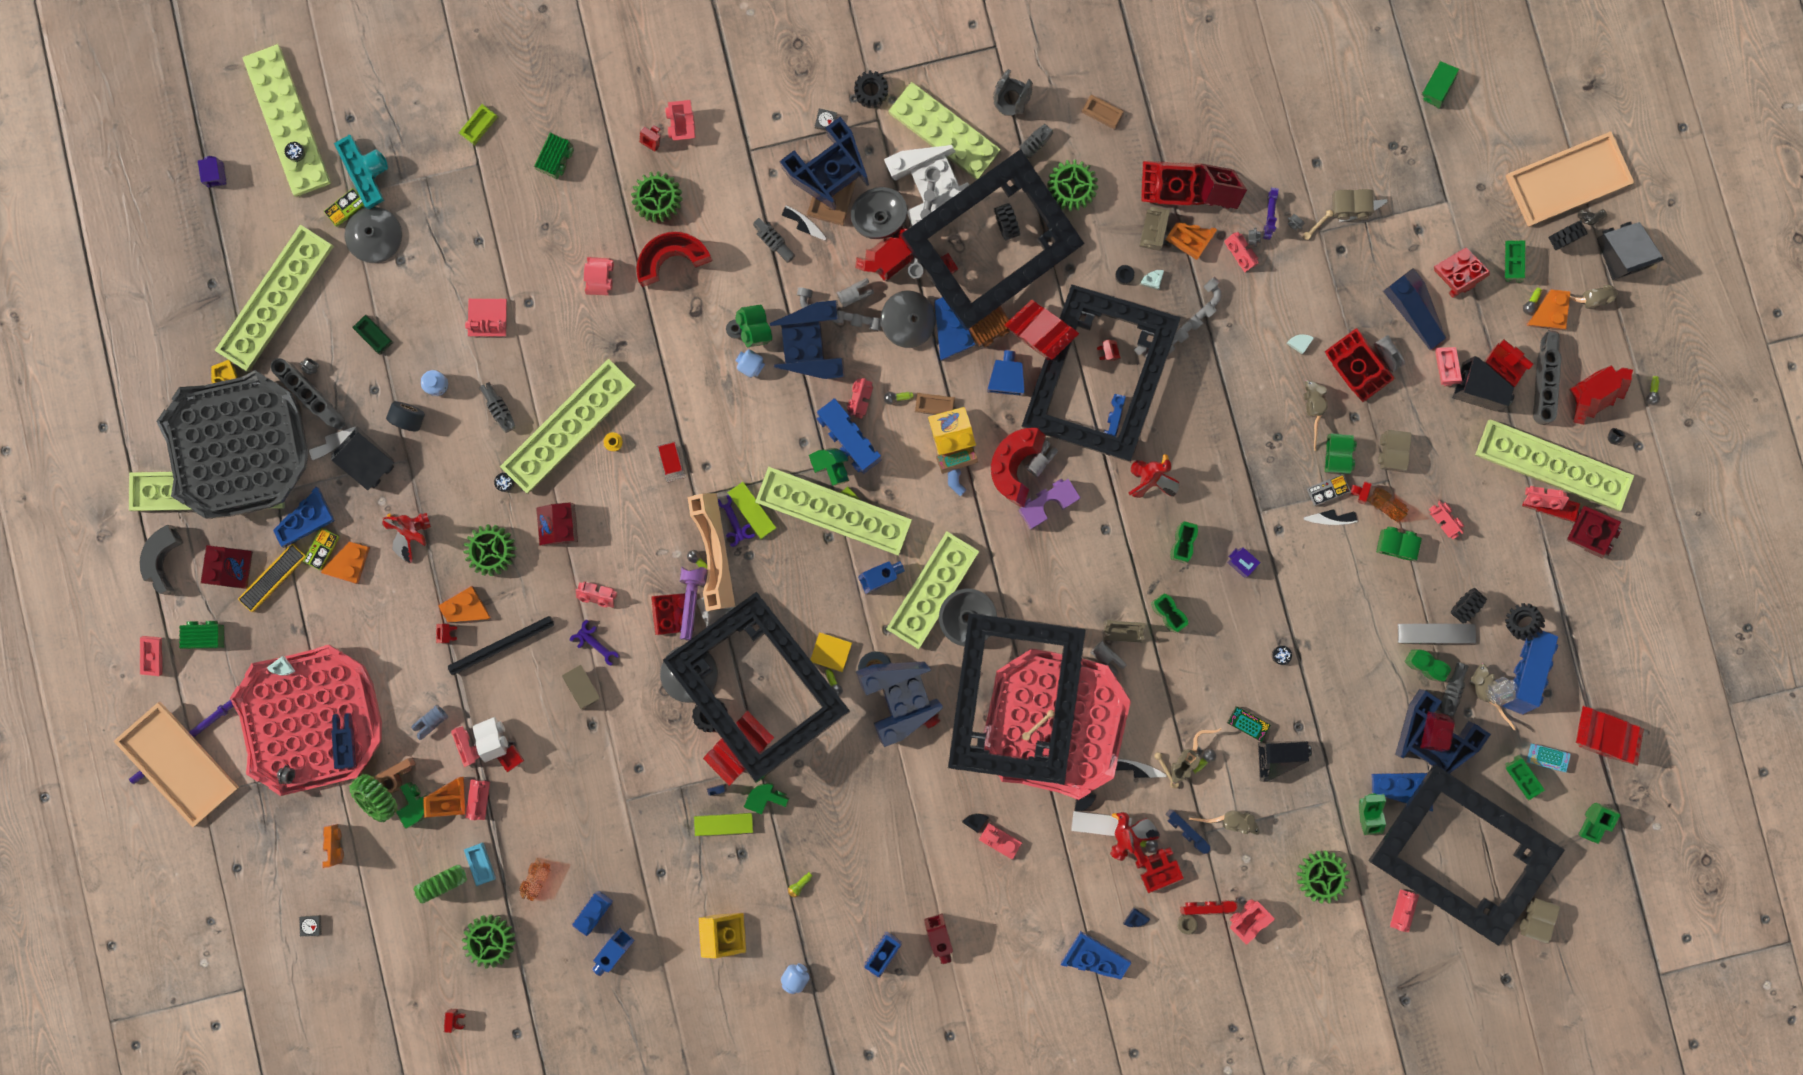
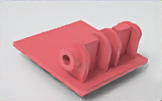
(487, 317)

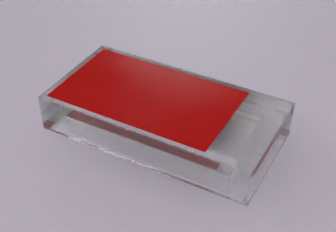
(671, 461)

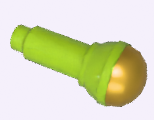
(795, 889)

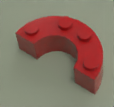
(667, 246)
(1007, 459)

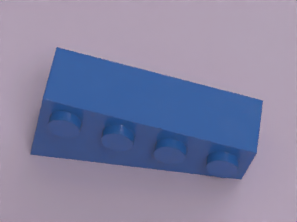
(848, 436)
(1533, 672)

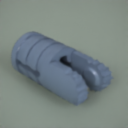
(431, 720)

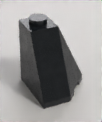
(1281, 757)

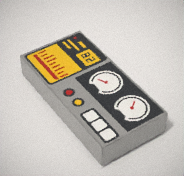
(1328, 490)

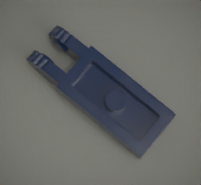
(343, 742)
(1188, 832)

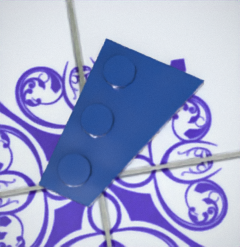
(951, 333)
(305, 519)
(1397, 785)
(1096, 957)

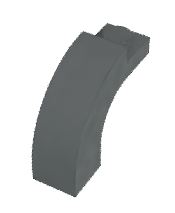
(153, 557)

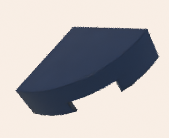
(716, 789)
(1136, 918)

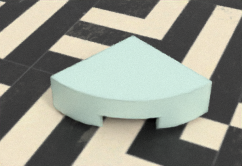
(1153, 279)
(1300, 342)
(281, 667)

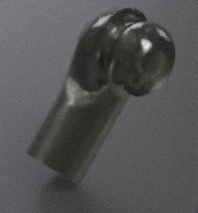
(1590, 218)

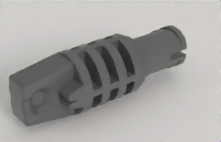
(1036, 141)
(773, 240)
(498, 408)
(1454, 690)

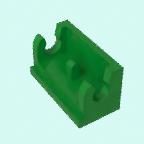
(1440, 84)
(1515, 261)
(1524, 777)

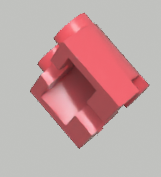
(681, 120)
(597, 276)
(1250, 921)

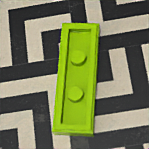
(752, 511)
(723, 824)

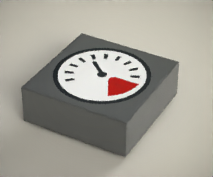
(824, 118)
(310, 925)

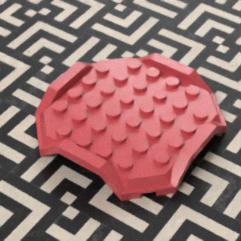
(1024, 695)
(291, 718)

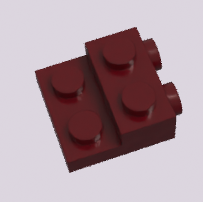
(1594, 532)

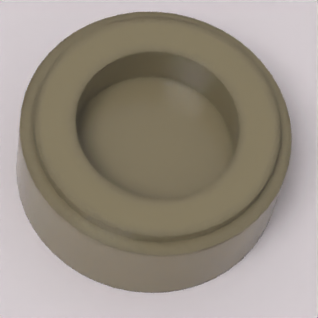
(1187, 924)

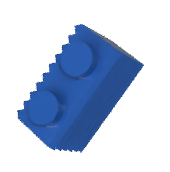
(592, 913)
(882, 954)

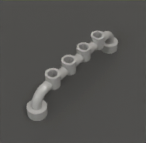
(932, 175)
(856, 319)
(1194, 322)

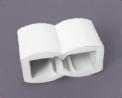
(490, 739)

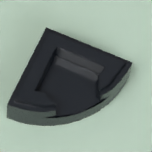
(1084, 802)
(975, 821)

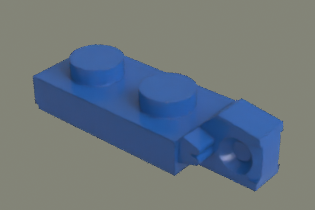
(1115, 417)

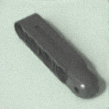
(1550, 406)
(329, 415)

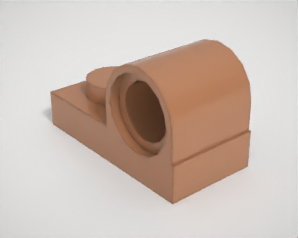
(393, 773)

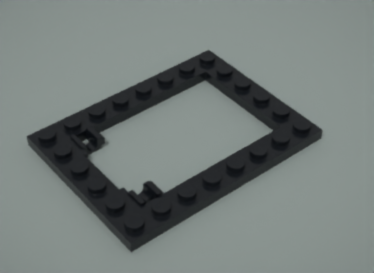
(1061, 232)
(1151, 322)
(740, 618)
(1037, 768)
(1500, 918)

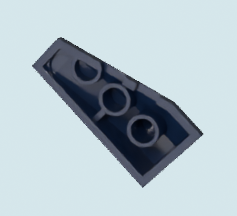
(1414, 303)

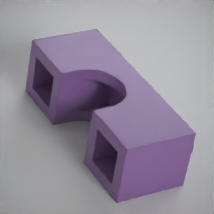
(1062, 493)

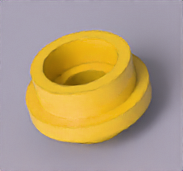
(619, 441)

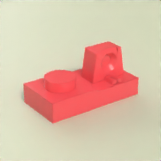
(1448, 366)
(151, 656)
(467, 754)
(1000, 841)

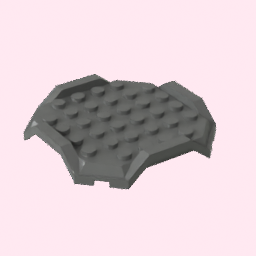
(234, 445)

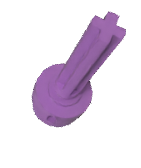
(692, 579)

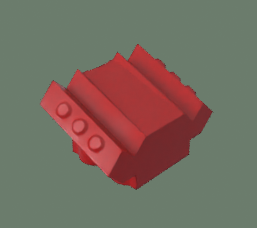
(1171, 183)
(886, 257)
(1041, 330)
(1359, 365)
(1600, 391)
(1609, 736)
(724, 761)

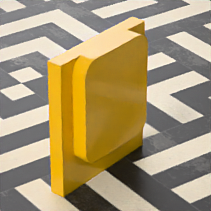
(831, 652)

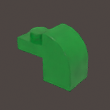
(832, 462)
(761, 795)
(414, 811)
(1371, 814)
(1598, 820)

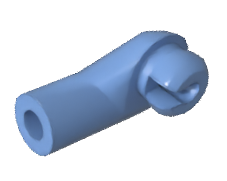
(953, 481)

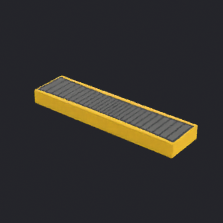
(272, 578)

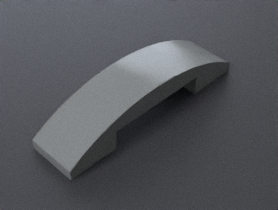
(1436, 633)

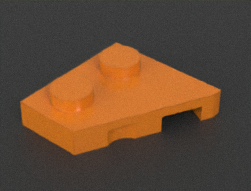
(1190, 238)
(1552, 311)
(348, 563)
(464, 607)
(446, 800)
(331, 844)

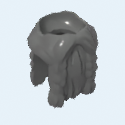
(1007, 84)

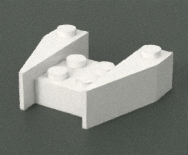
(915, 163)

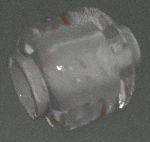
(1501, 691)

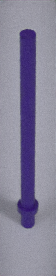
(221, 710)

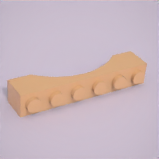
(718, 587)

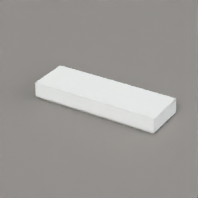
(1094, 823)

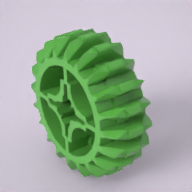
(1065, 185)
(664, 195)
(494, 544)
(373, 798)
(1339, 874)
(440, 884)
(473, 936)

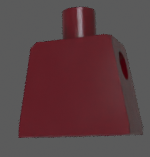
(1438, 732)
(939, 938)

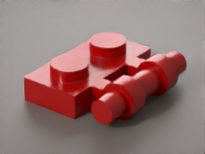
(1162, 875)

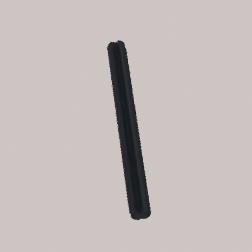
(501, 645)

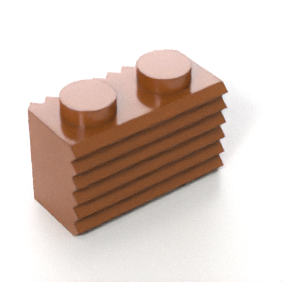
(990, 328)

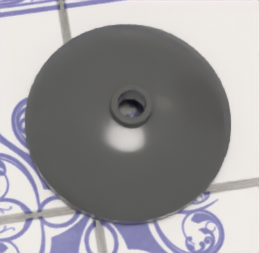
(875, 205)
(383, 240)
(897, 319)
(956, 606)
(675, 689)

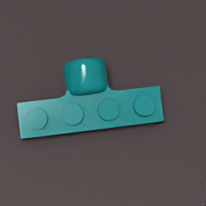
(363, 170)

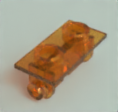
(1395, 510)
(530, 886)

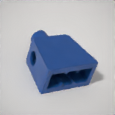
(1007, 376)
(873, 578)
(612, 952)

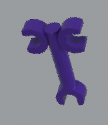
(1271, 220)
(740, 533)
(584, 635)

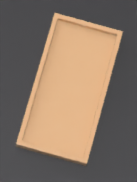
(1569, 179)
(176, 764)

